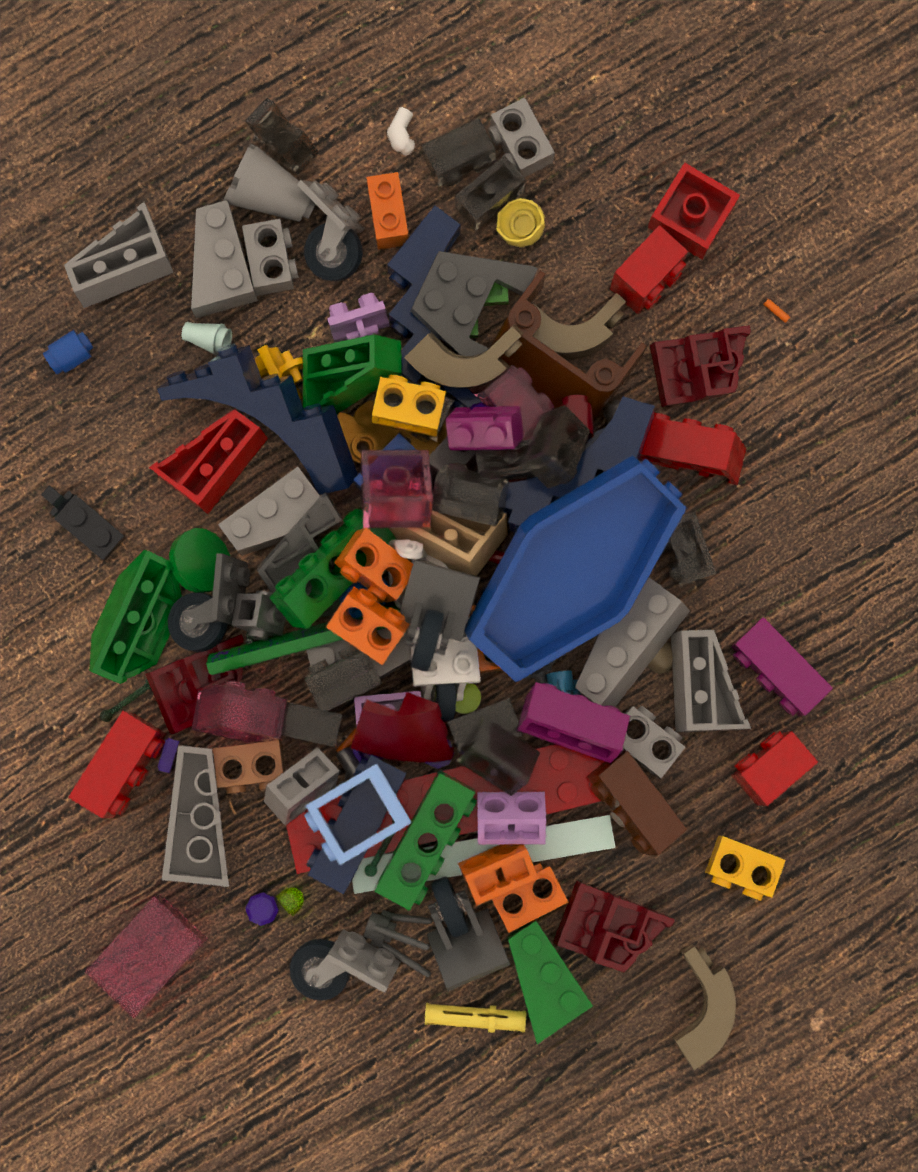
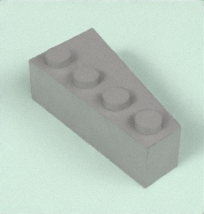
(194, 829)

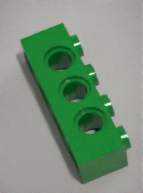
(290, 593)
(392, 882)

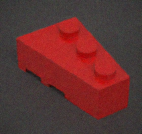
(694, 447)
(213, 460)

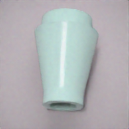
(207, 335)

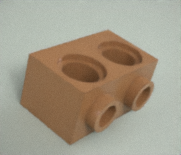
(249, 757)

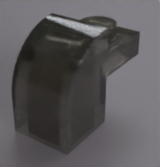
(280, 138)

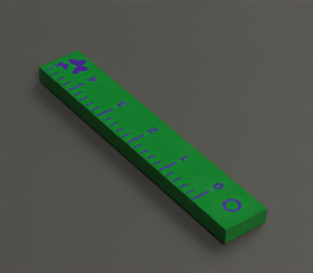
(274, 647)

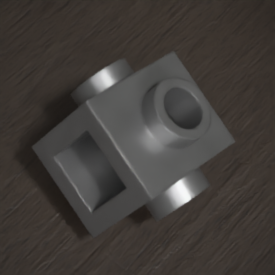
(258, 615)

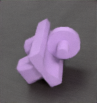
(358, 322)

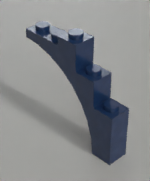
(409, 270)
(274, 401)
(619, 440)

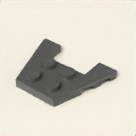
(457, 292)
(298, 543)

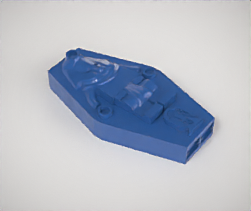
(575, 568)

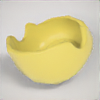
(520, 222)

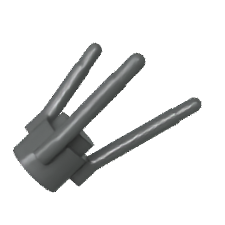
(382, 929)

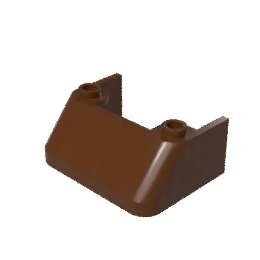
(551, 371)

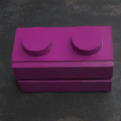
(484, 428)

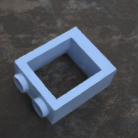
(317, 822)

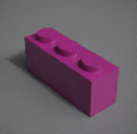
(780, 668)
(573, 722)

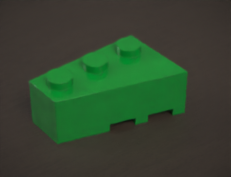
(348, 370)
(546, 983)

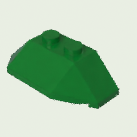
(135, 619)

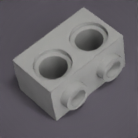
(528, 136)
(264, 258)
(642, 748)
(301, 785)

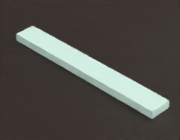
(561, 841)

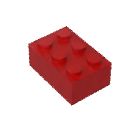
(118, 766)

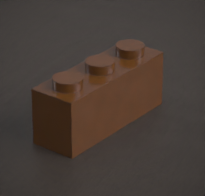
(636, 804)

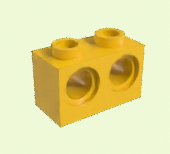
(406, 414)
(746, 861)

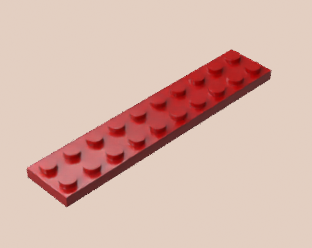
(557, 772)

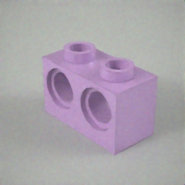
(511, 818)

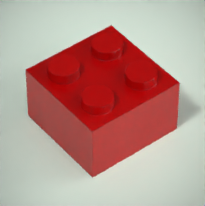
(694, 210)
(648, 270)
(774, 767)

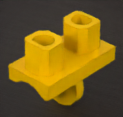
(273, 362)

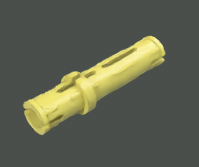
(474, 1017)

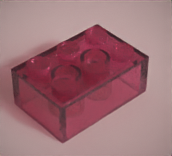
(146, 955)

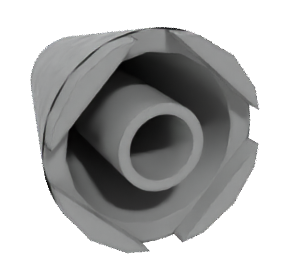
(267, 188)

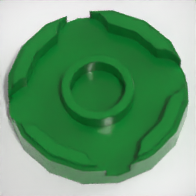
(195, 559)

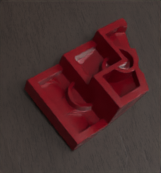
(698, 365)
(178, 684)
(403, 735)
(608, 927)

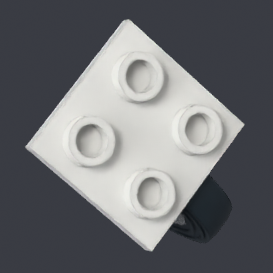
(449, 675)

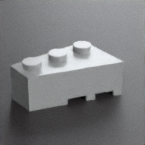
(120, 260)
(219, 263)
(270, 514)
(702, 685)

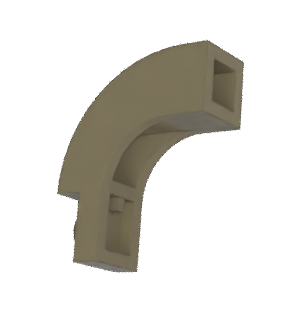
(582, 339)
(454, 370)
(714, 1024)

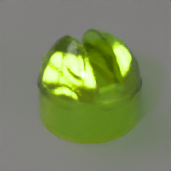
(291, 900)

